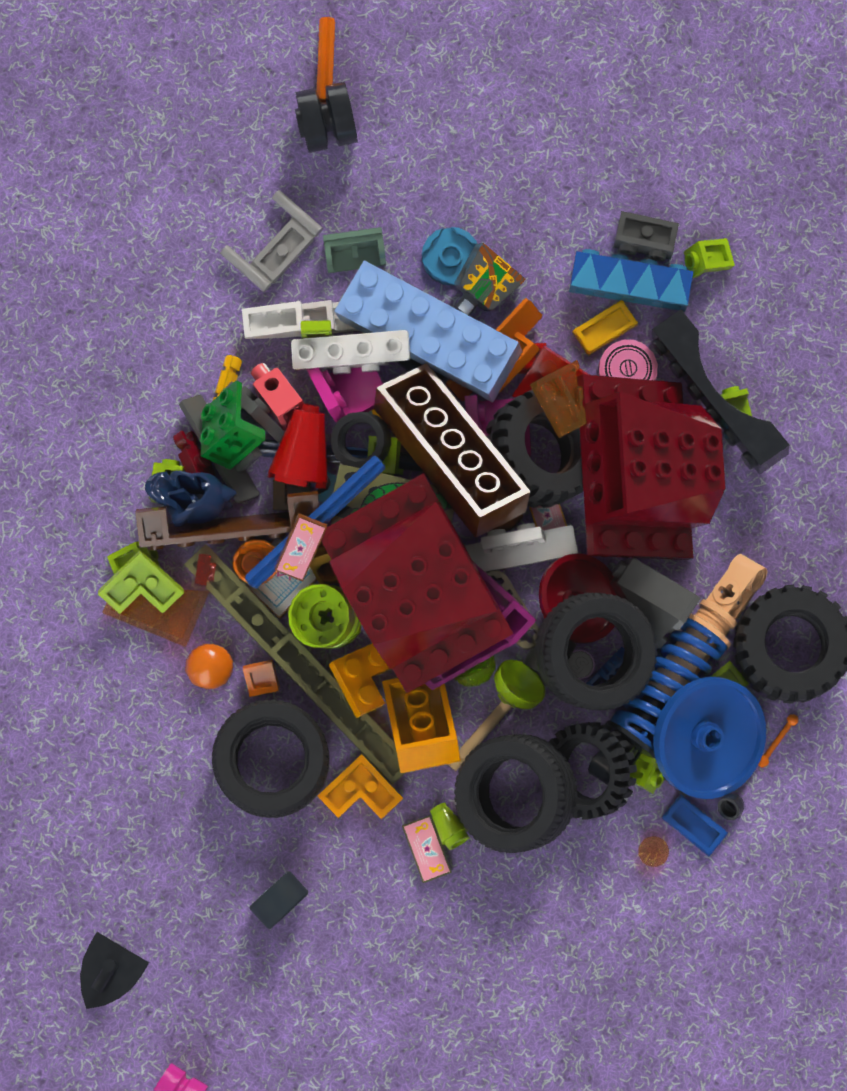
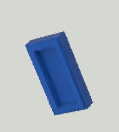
(694, 825)

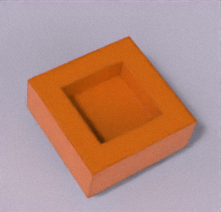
(261, 678)

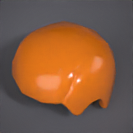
(249, 555)
(209, 666)

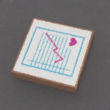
(281, 589)

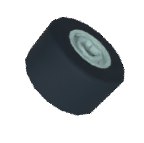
(279, 900)

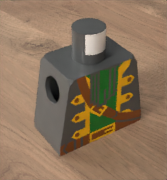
(485, 280)

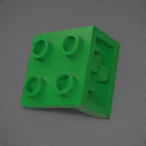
(224, 434)

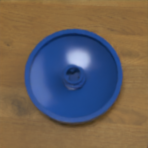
(709, 737)

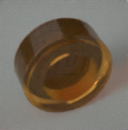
(653, 851)

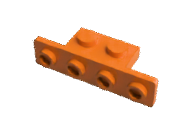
(515, 326)

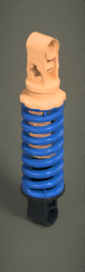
(682, 660)

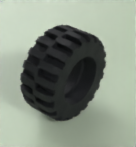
(508, 437)
(759, 667)

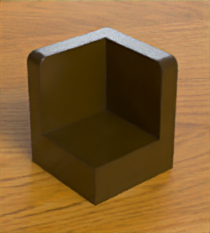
(280, 492)

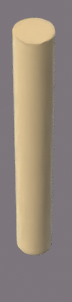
(481, 733)

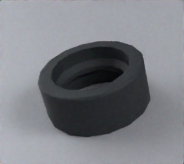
(340, 430)

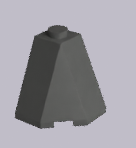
(658, 597)

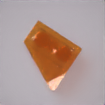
(561, 399)

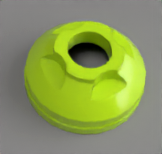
(522, 681)

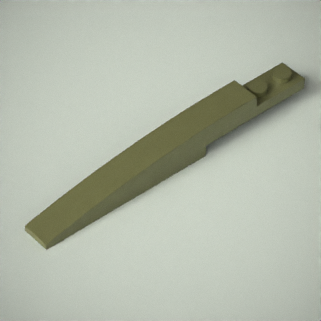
(299, 665)

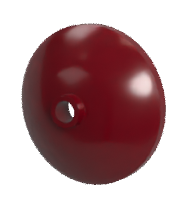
(574, 576)

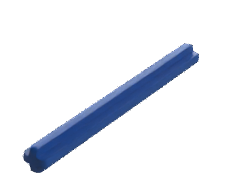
(323, 513)

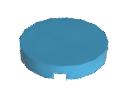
(443, 263)

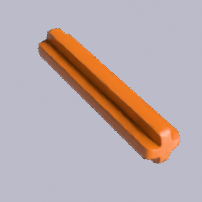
(325, 55)

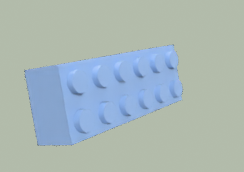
(437, 332)

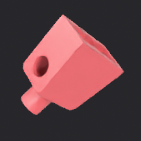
(276, 393)

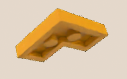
(355, 676)
(362, 782)

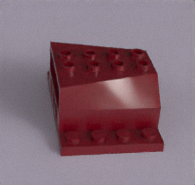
(646, 468)
(414, 584)

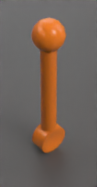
(792, 720)

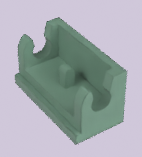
(349, 249)

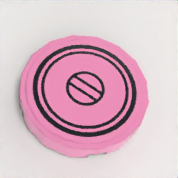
(628, 360)

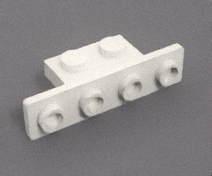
(351, 351)
(522, 547)

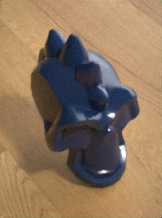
(190, 496)

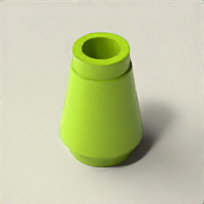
(449, 826)

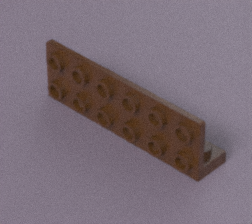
(156, 532)

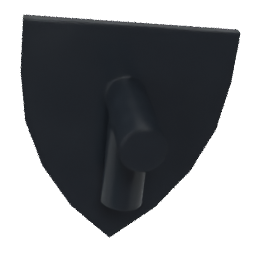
(108, 971)

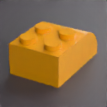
(421, 726)

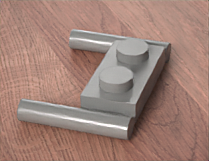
(281, 250)

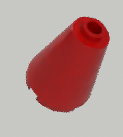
(302, 450)

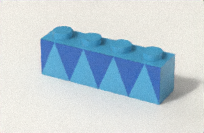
(631, 280)

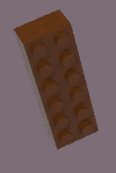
(451, 450)

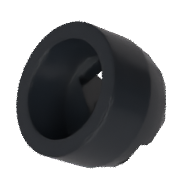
(731, 806)

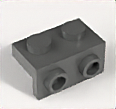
(646, 236)

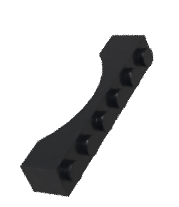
(755, 438)

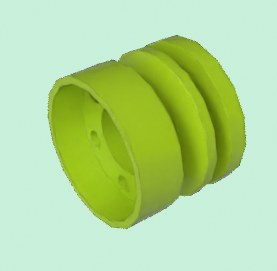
(310, 620)

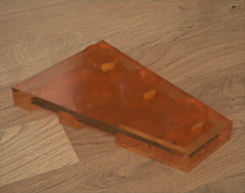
(173, 625)

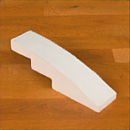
(285, 319)

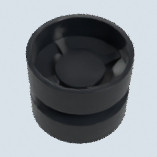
(318, 118)

